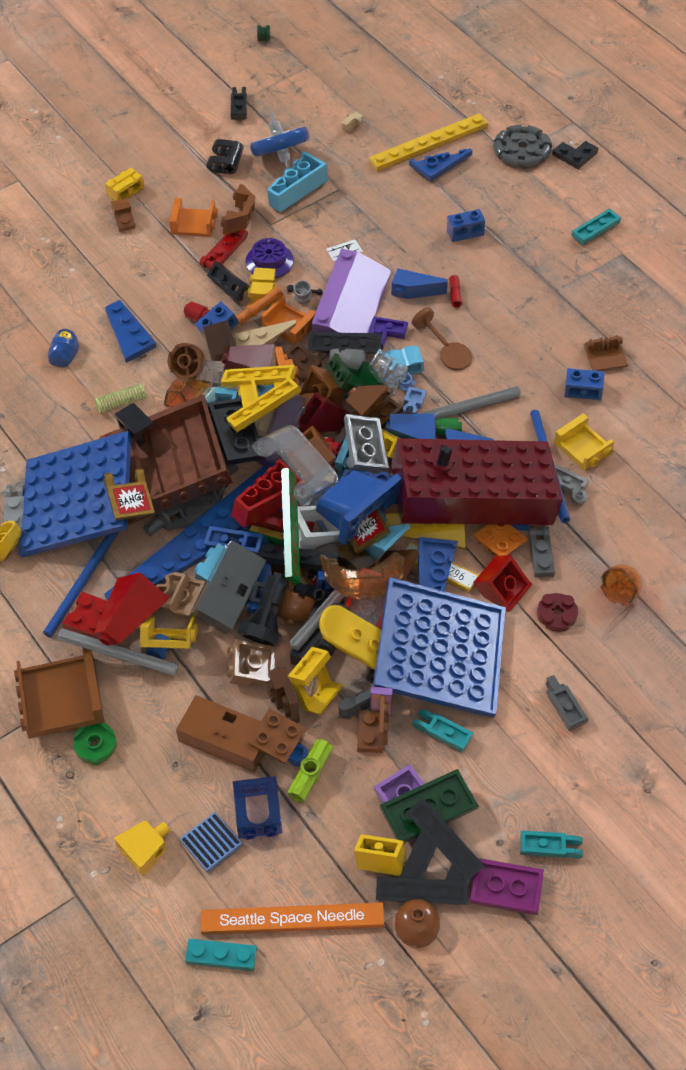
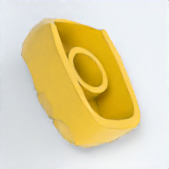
(9, 537)

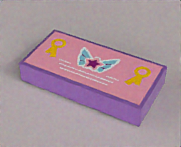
(375, 698)

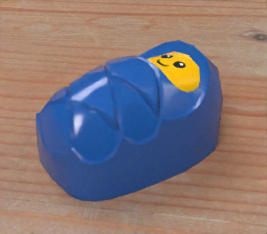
(63, 348)

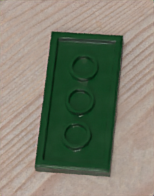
(446, 795)

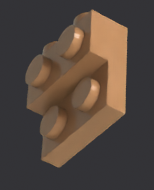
(249, 663)

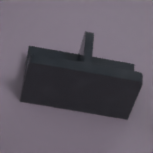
(135, 421)

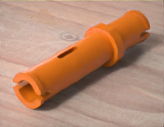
(259, 305)

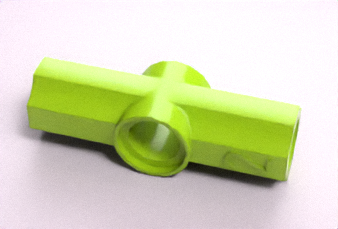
(304, 780)

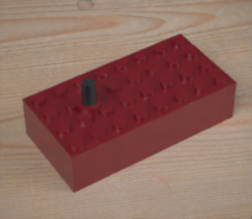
(476, 482)

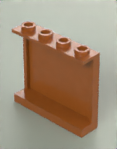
(59, 695)

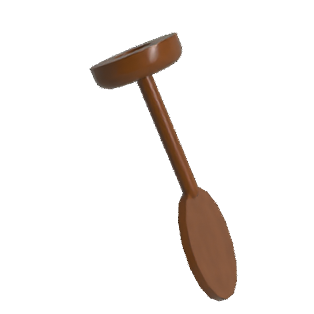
(454, 354)

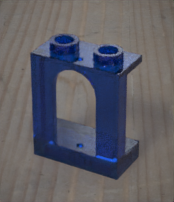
(257, 787)

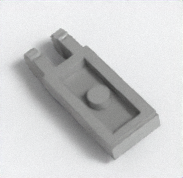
(14, 505)

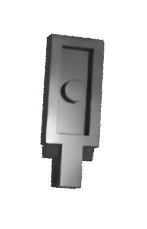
(565, 704)

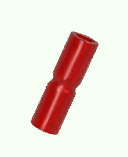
(454, 284)

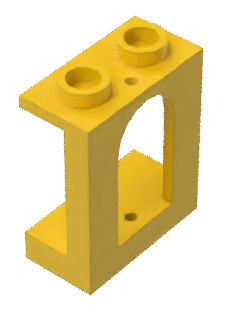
(148, 631)
(310, 666)

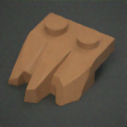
(182, 594)

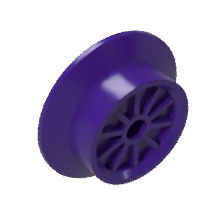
(270, 254)

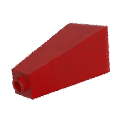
(129, 605)

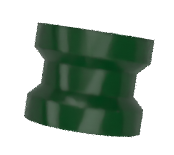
(263, 33)

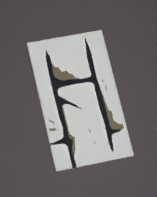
(350, 245)

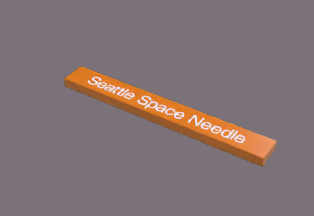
(292, 918)

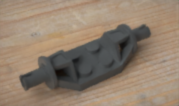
(187, 511)

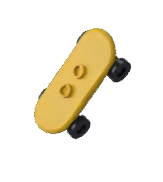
(349, 634)

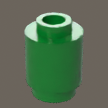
(447, 423)

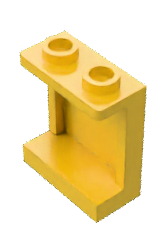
(583, 443)

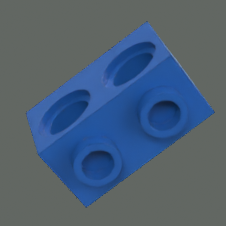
(465, 225)

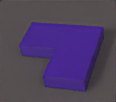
(388, 328)

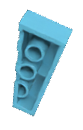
(297, 182)

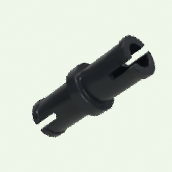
(310, 591)

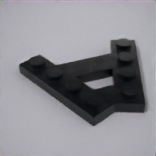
(433, 835)

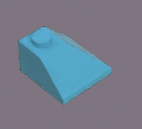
(378, 549)

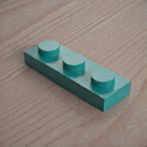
(596, 226)
(221, 954)

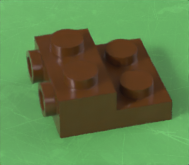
(283, 694)

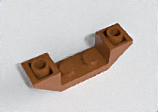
(239, 220)

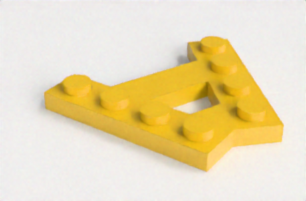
(254, 406)

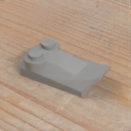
(365, 444)

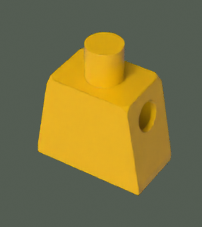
(143, 845)

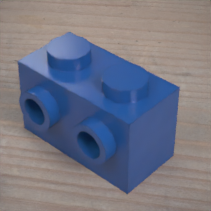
(217, 314)
(584, 384)

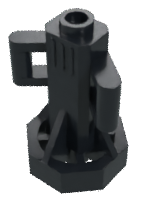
(262, 624)

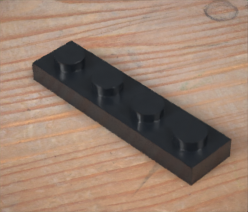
(308, 558)

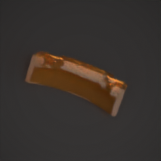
(363, 582)

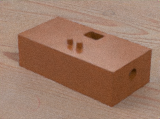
(220, 733)

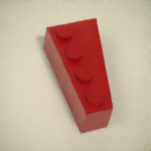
(262, 497)

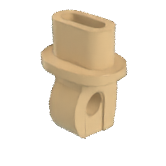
(352, 120)

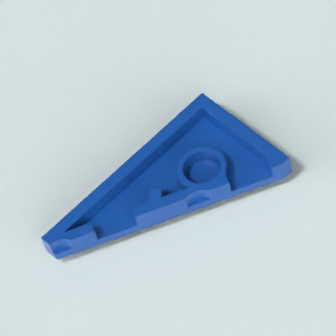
(440, 163)

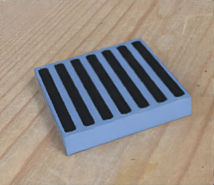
(211, 842)

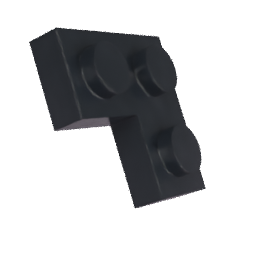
(575, 157)

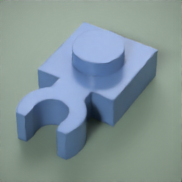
(414, 399)

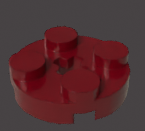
(561, 602)

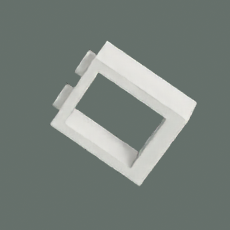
(313, 540)

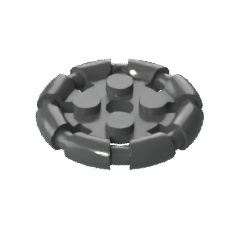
(509, 148)

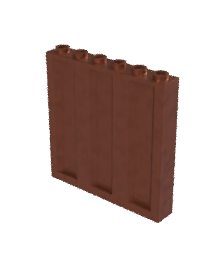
(179, 456)

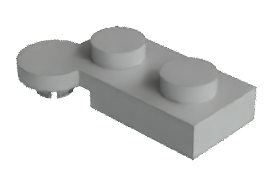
(572, 484)

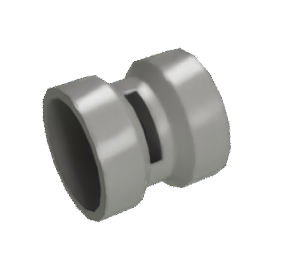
(302, 292)

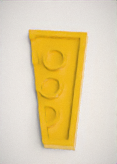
(452, 532)

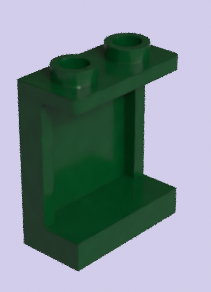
(348, 377)

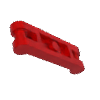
(224, 248)

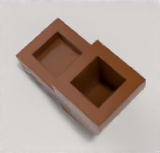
(123, 214)

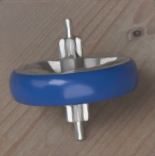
(279, 141)

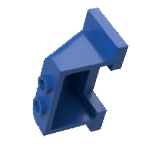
(355, 499)

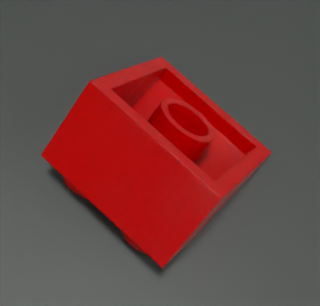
(503, 582)

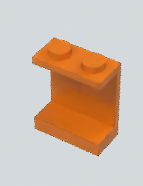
(192, 221)

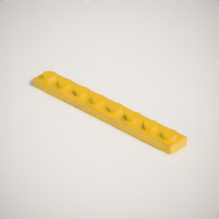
(428, 142)

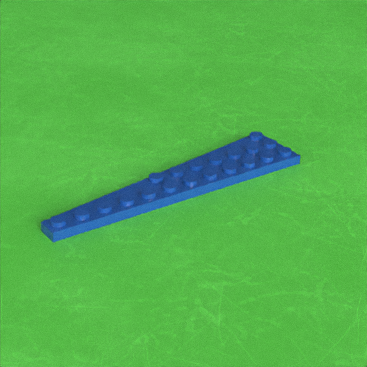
(188, 546)

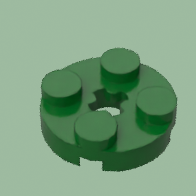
(99, 753)

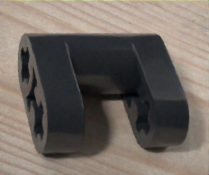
(231, 159)

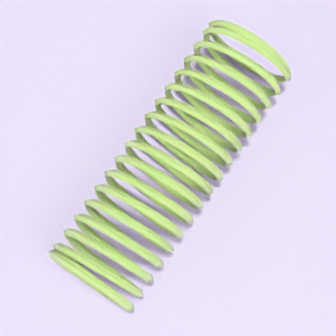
(97, 400)

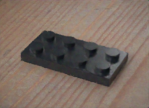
(235, 445)

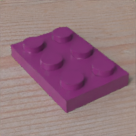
(507, 887)

